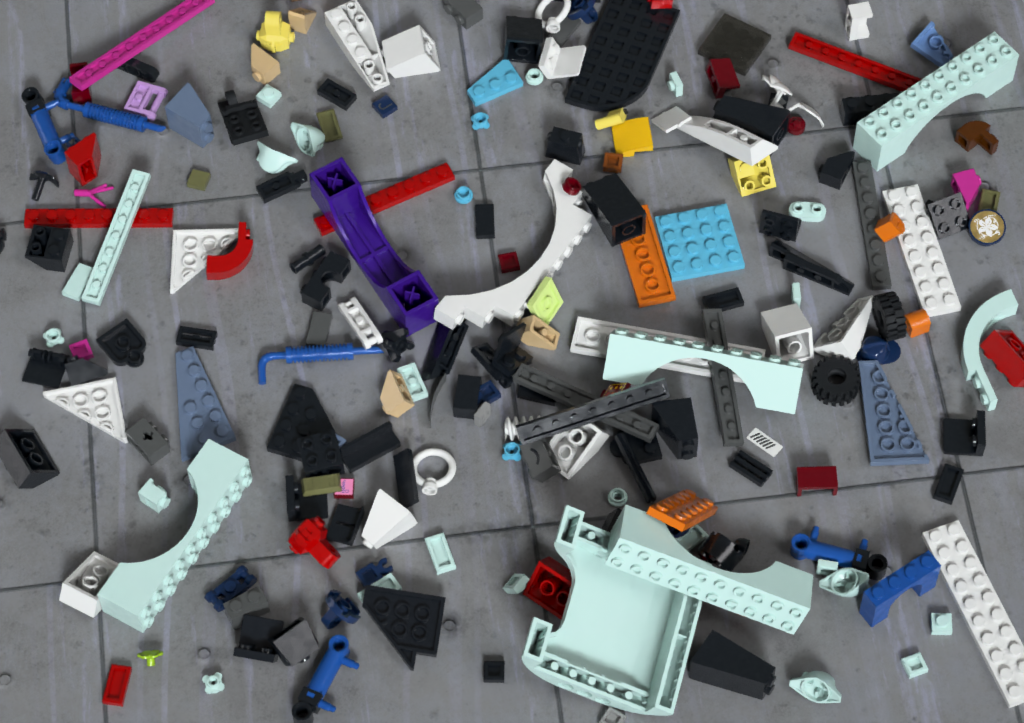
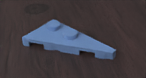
(932, 46)

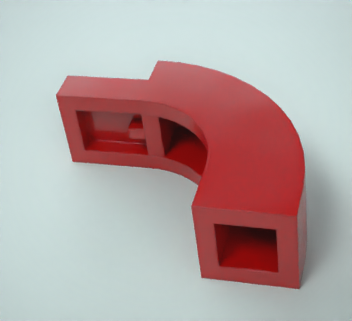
(234, 262)

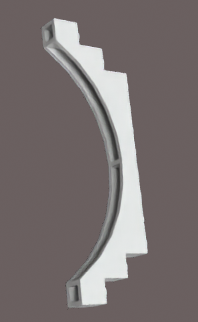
(512, 298)

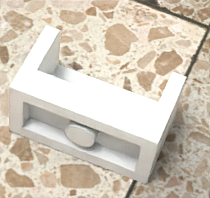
(856, 20)

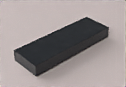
(406, 478)

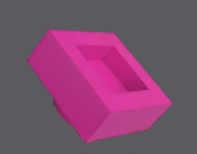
(81, 349)

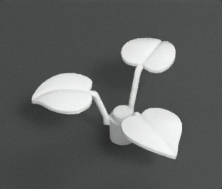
(782, 89)

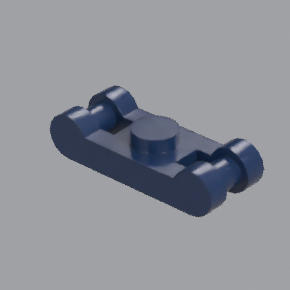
(231, 588)

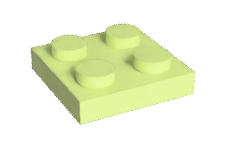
(545, 301)

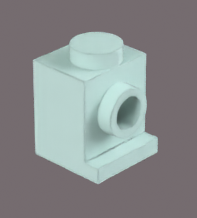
(154, 496)

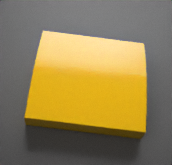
(632, 136)

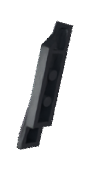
(808, 268)
(444, 350)

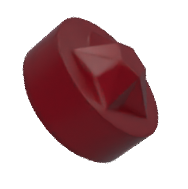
(796, 126)
(571, 186)

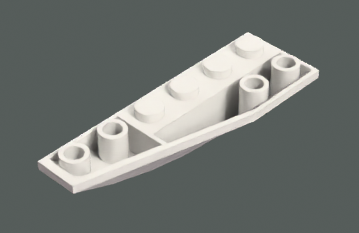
(358, 42)
(729, 139)

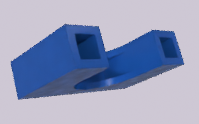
(918, 574)

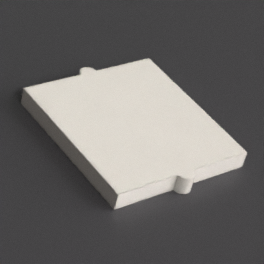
(671, 119)

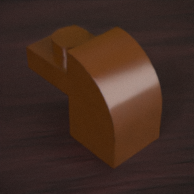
(976, 133)

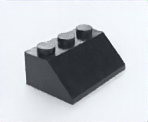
(26, 458)

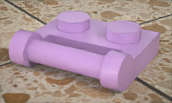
(140, 98)

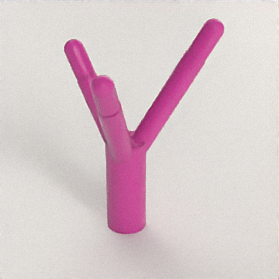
(89, 193)

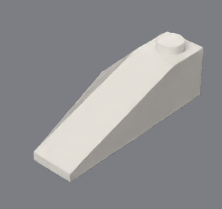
(847, 333)

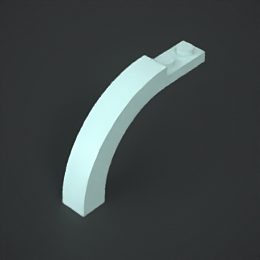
(988, 314)

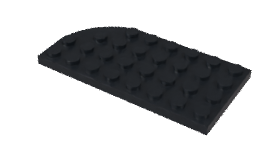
(622, 55)

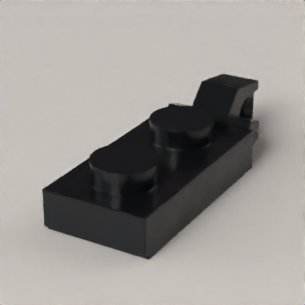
(281, 185)
(484, 355)

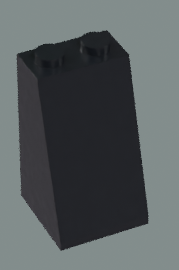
(758, 118)
(615, 209)
(731, 667)

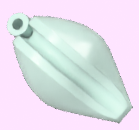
(308, 138)
(272, 160)
(846, 582)
(817, 687)

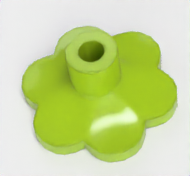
(150, 656)

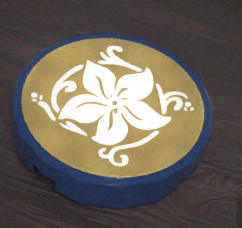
(986, 227)

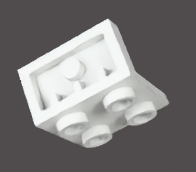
(561, 62)

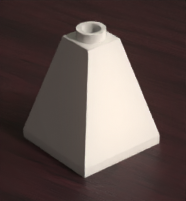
(386, 521)

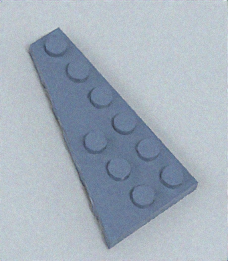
(198, 407)
(886, 423)

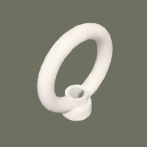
(553, 23)
(431, 485)

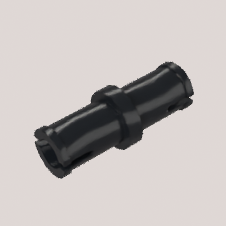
(307, 258)

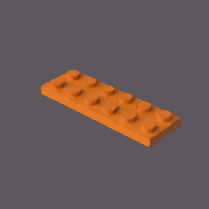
(648, 267)
(682, 510)

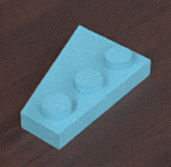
(495, 83)

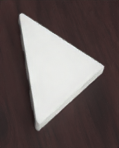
(191, 251)
(95, 403)

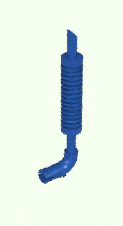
(104, 113)

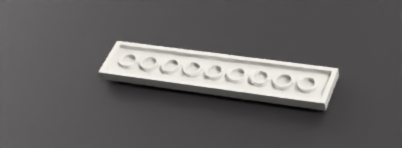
(593, 335)
(980, 608)

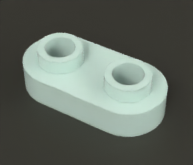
(807, 211)

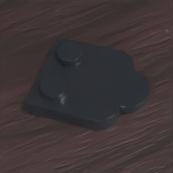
(123, 345)
(643, 450)

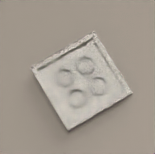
(735, 41)

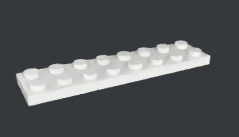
(922, 252)

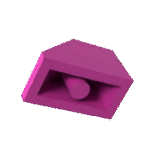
(968, 184)

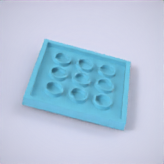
(699, 242)

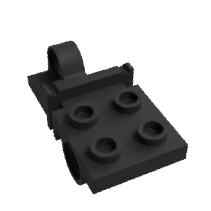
(242, 119)

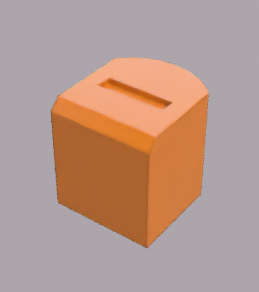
(889, 227)
(917, 322)

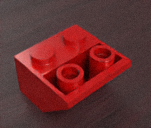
(84, 159)

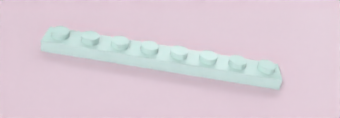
(116, 237)

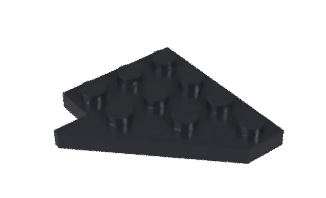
(299, 418)
(407, 620)

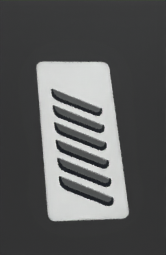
(764, 442)

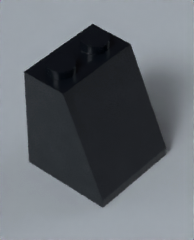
(522, 39)
(677, 426)

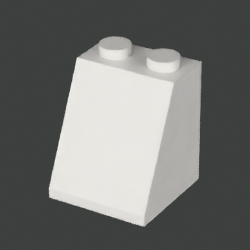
(410, 53)
(788, 333)

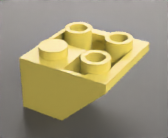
(752, 178)

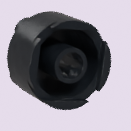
(719, 552)

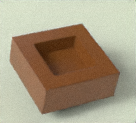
(613, 162)

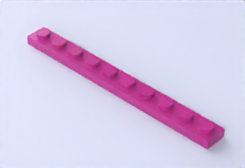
(138, 42)

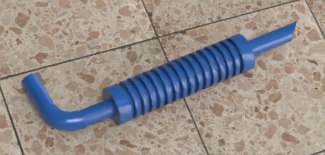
(313, 353)

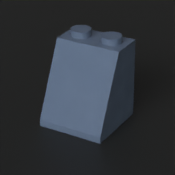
(190, 117)

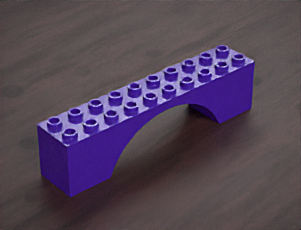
(397, 285)

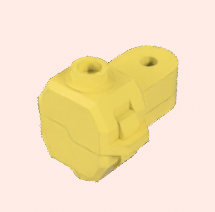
(275, 33)

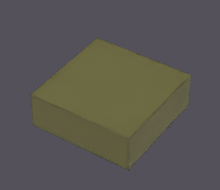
(198, 180)

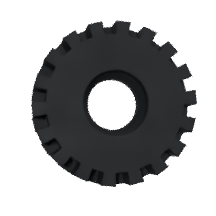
(889, 316)
(835, 392)

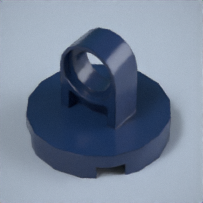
(584, 10)
(339, 610)

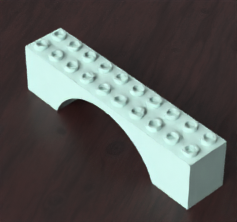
(893, 126)
(770, 380)
(649, 551)
(140, 589)

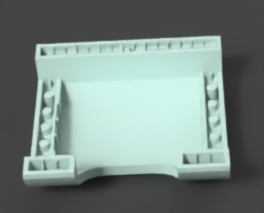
(618, 633)

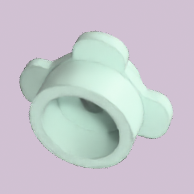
(51, 333)
(218, 686)

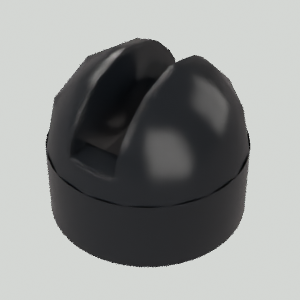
(742, 544)

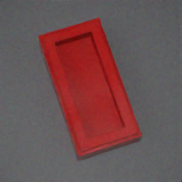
(117, 685)

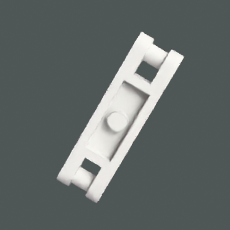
(360, 322)

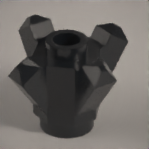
(396, 343)

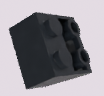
(50, 247)

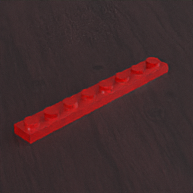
(852, 62)
(399, 193)
(96, 218)

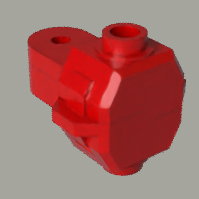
(311, 538)

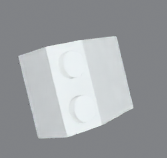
(577, 447)
(85, 582)

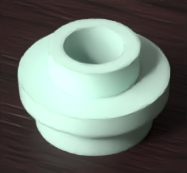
(534, 72)
(617, 492)

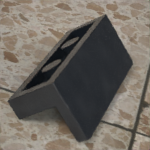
(369, 447)

